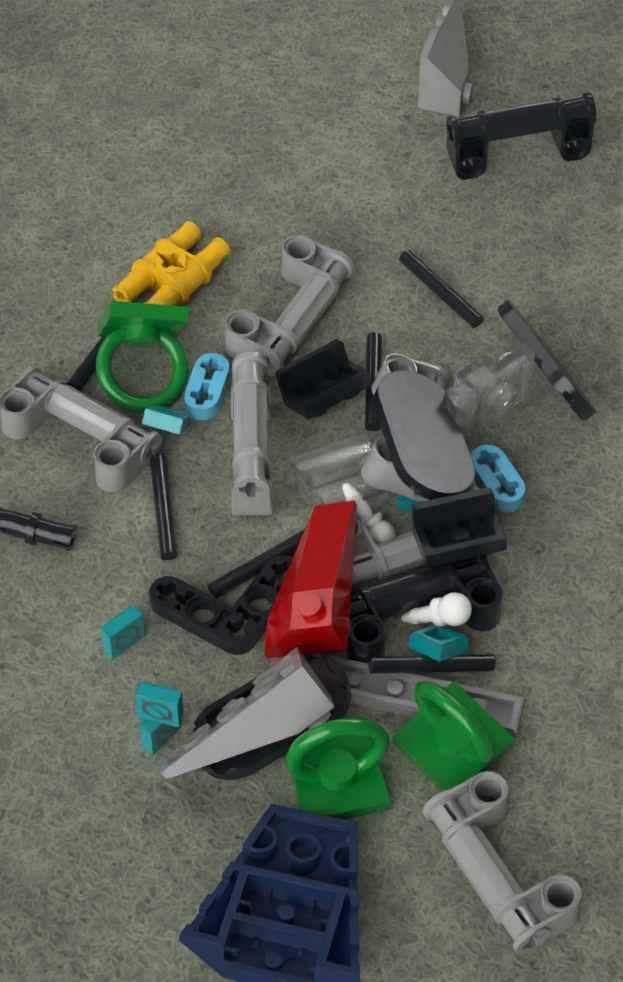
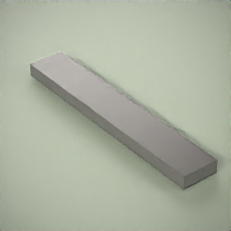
(396, 693)

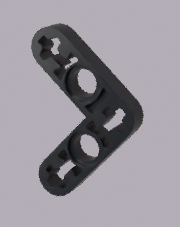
(225, 617)

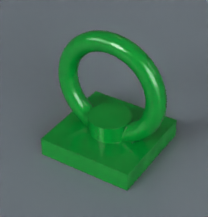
(142, 327)
(451, 735)
(339, 768)

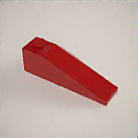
(316, 590)

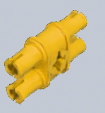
(173, 269)

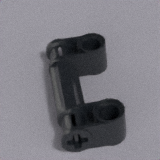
(568, 120)
(400, 594)

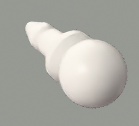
(379, 529)
(450, 610)

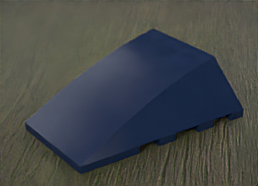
(285, 904)

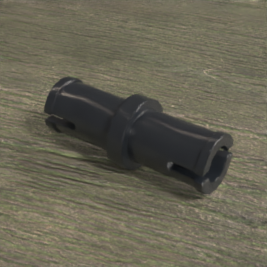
(37, 529)

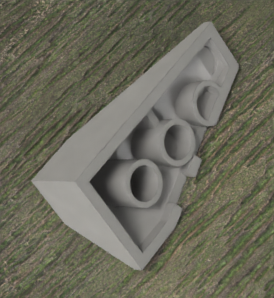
(445, 64)
(280, 705)

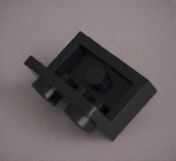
(321, 380)
(457, 527)

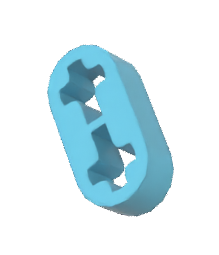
(200, 384)
(503, 474)

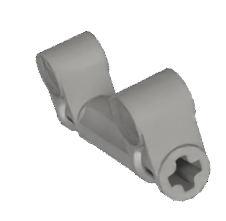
(314, 270)
(250, 415)
(123, 447)
(378, 467)
(386, 557)
(526, 914)

